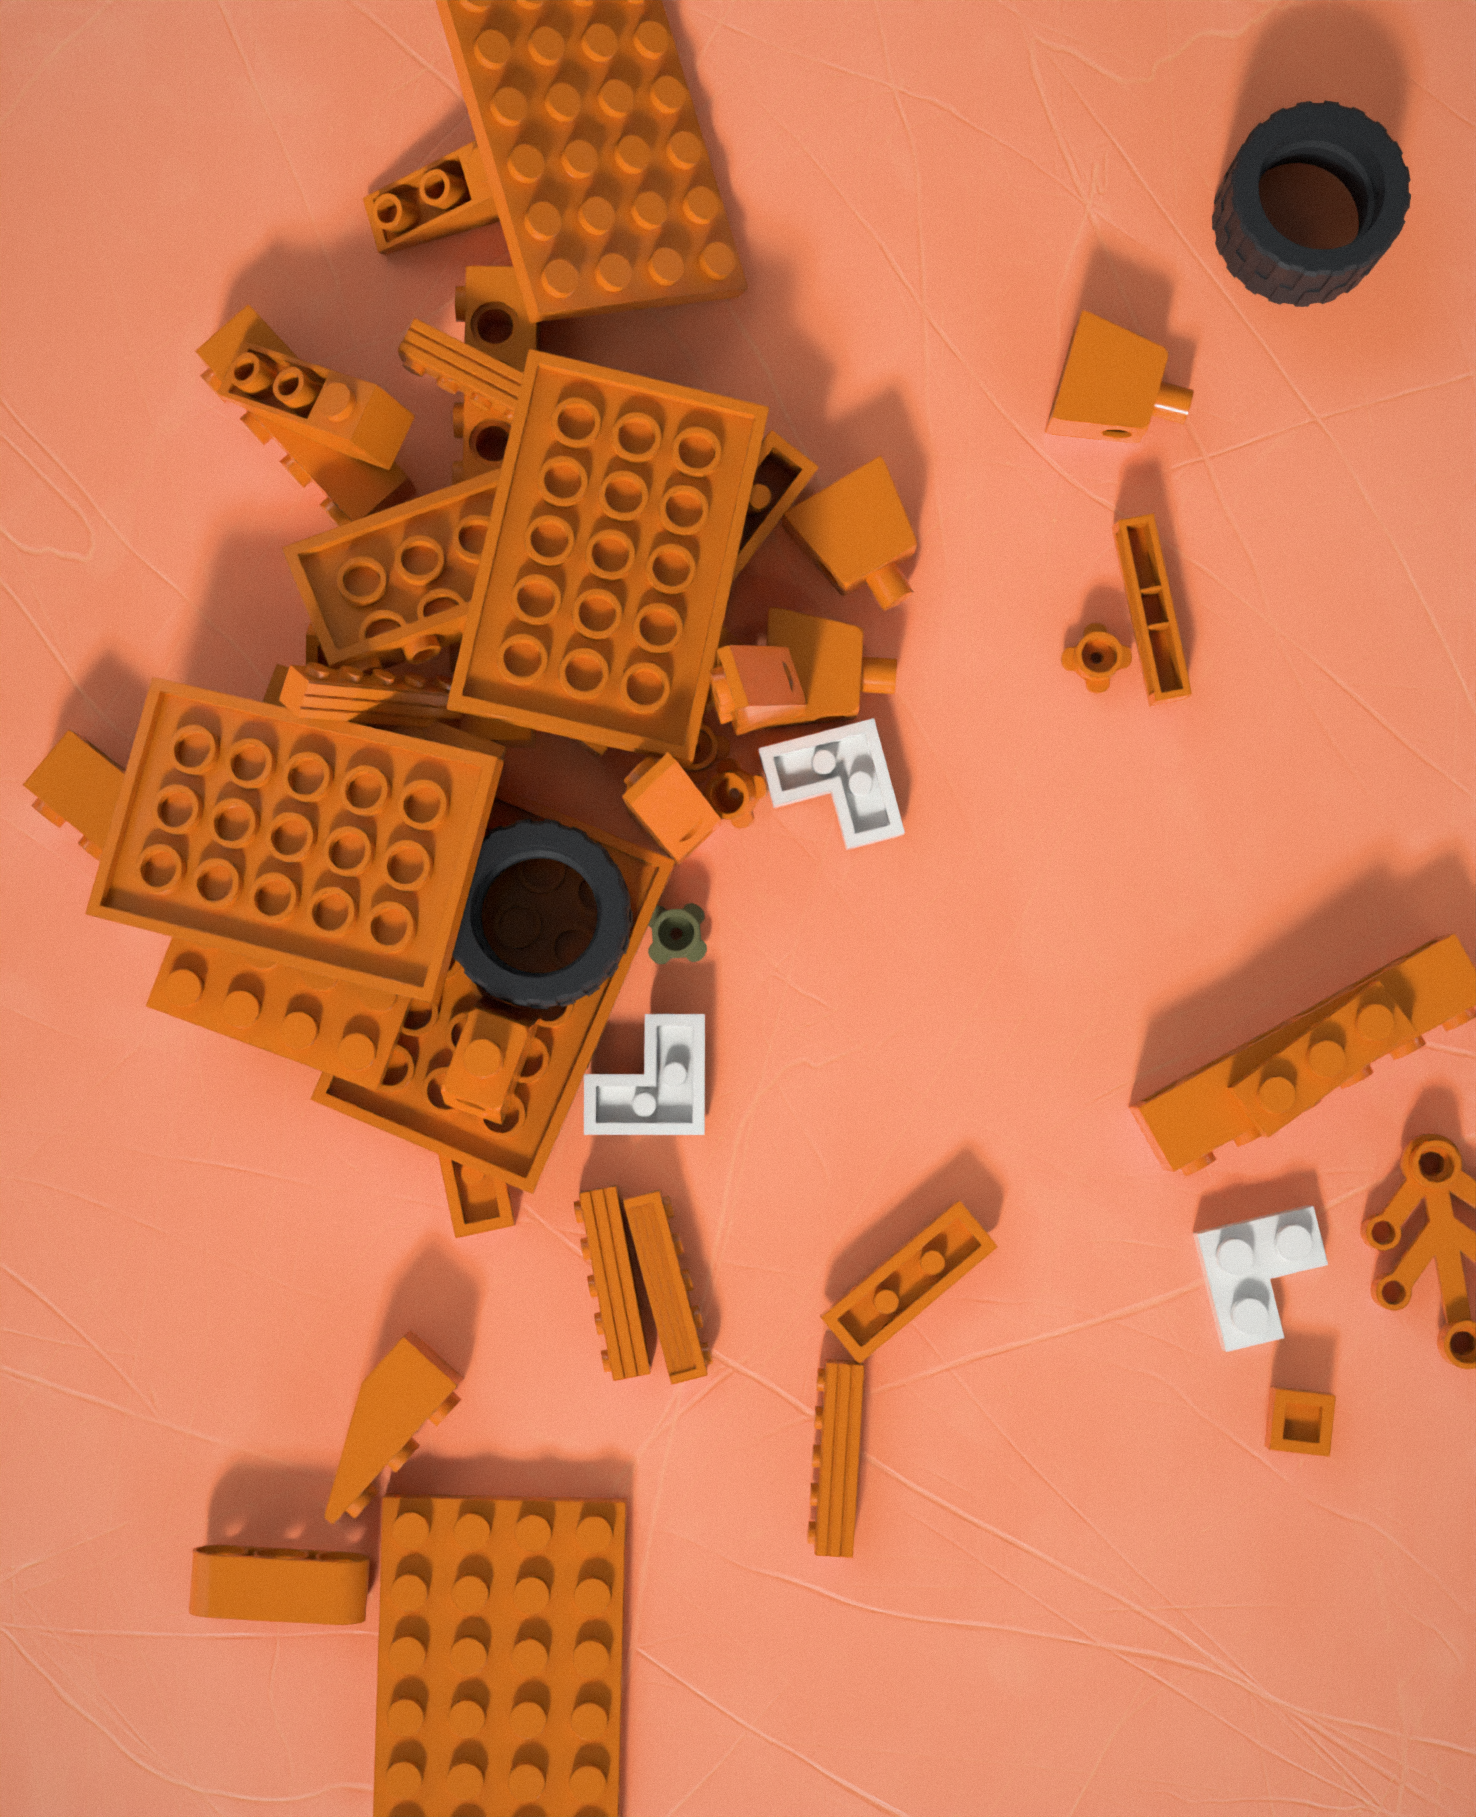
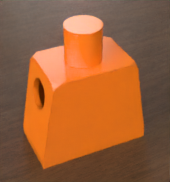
(1113, 385)
(857, 533)
(828, 665)
(489, 1058)

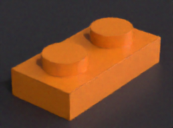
(475, 1200)

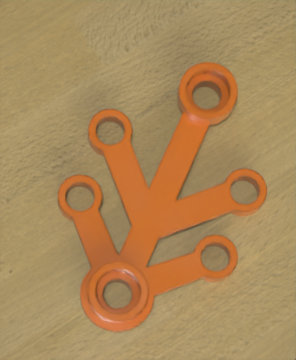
(1439, 1238)

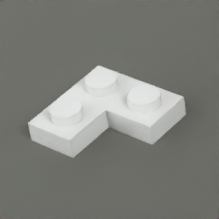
(848, 766)
(664, 1098)
(1241, 1261)

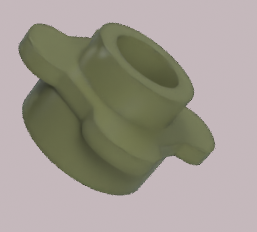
(688, 946)

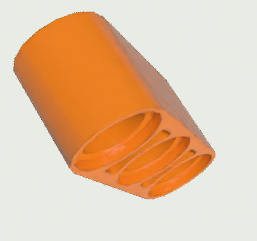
(279, 1584)

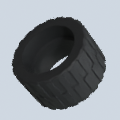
(1351, 150)
(614, 915)

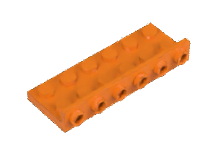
(397, 578)

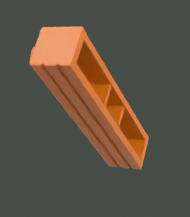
(460, 368)
(1151, 610)
(368, 696)
(613, 1283)
(668, 1286)
(836, 1458)

